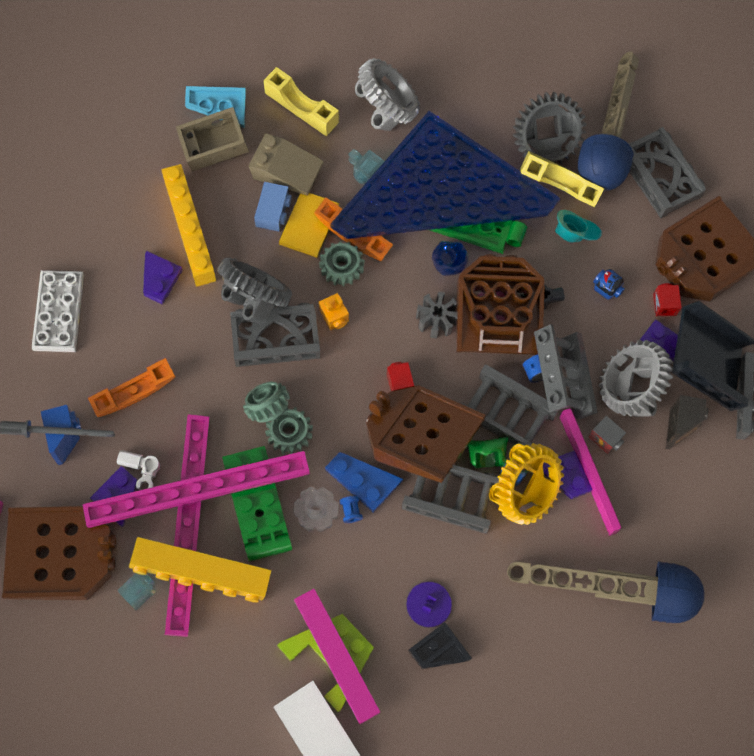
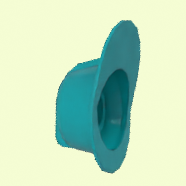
(575, 228)

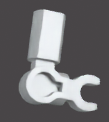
(149, 466)

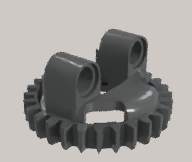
(565, 124)
(252, 289)

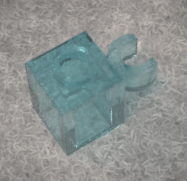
(364, 166)
(137, 590)

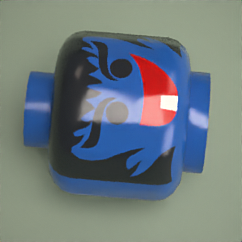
(609, 284)

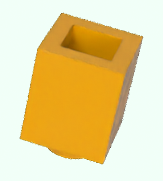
(334, 312)

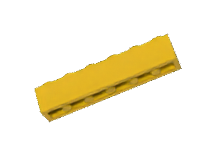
(188, 225)
(200, 569)

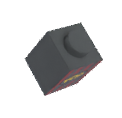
(608, 435)

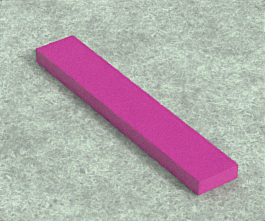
(598, 490)
(337, 656)

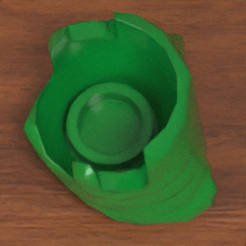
(488, 452)

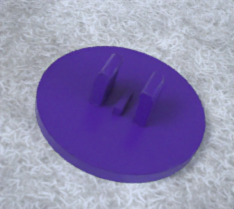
(428, 604)

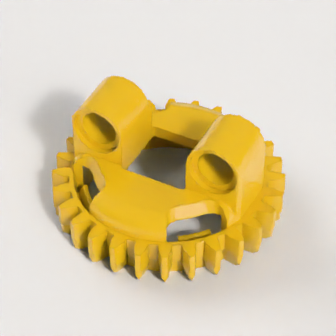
(539, 489)

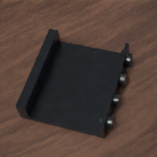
(710, 354)

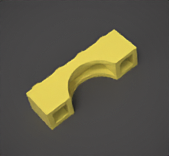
(317, 114)
(561, 177)

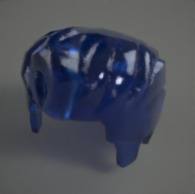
(450, 258)

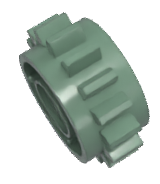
(341, 253)
(266, 401)
(293, 441)

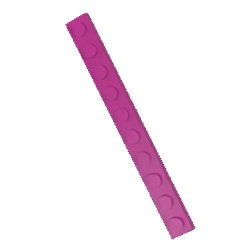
(195, 489)
(187, 524)

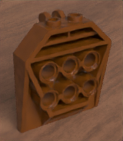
(723, 229)
(490, 335)
(407, 422)
(23, 548)

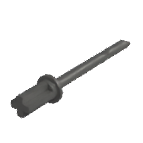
(26, 429)

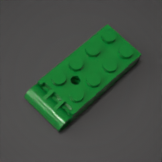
(264, 534)

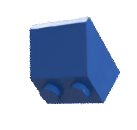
(60, 444)

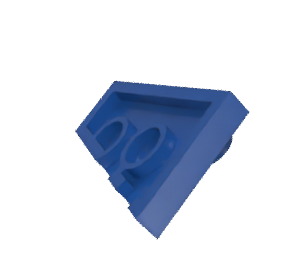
(363, 480)

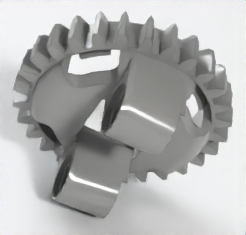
(392, 105)
(648, 362)

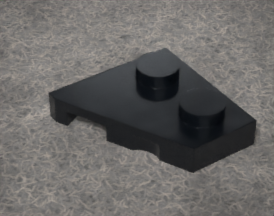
(439, 649)

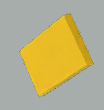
(304, 230)

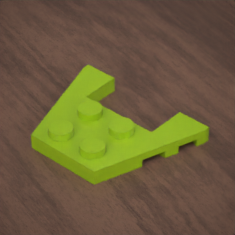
(354, 641)

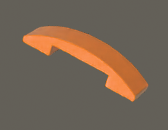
(373, 246)
(132, 391)

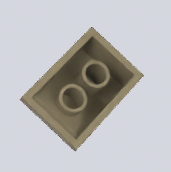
(285, 164)

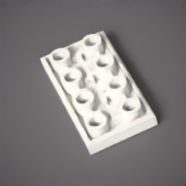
(58, 311)
(314, 724)

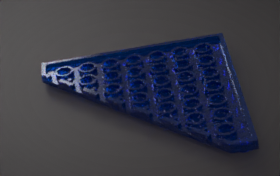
(441, 182)

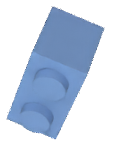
(272, 206)

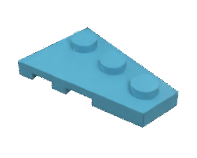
(216, 99)

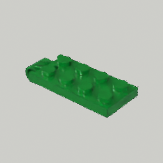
(485, 234)

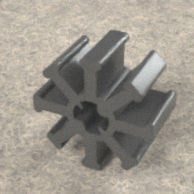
(429, 308)

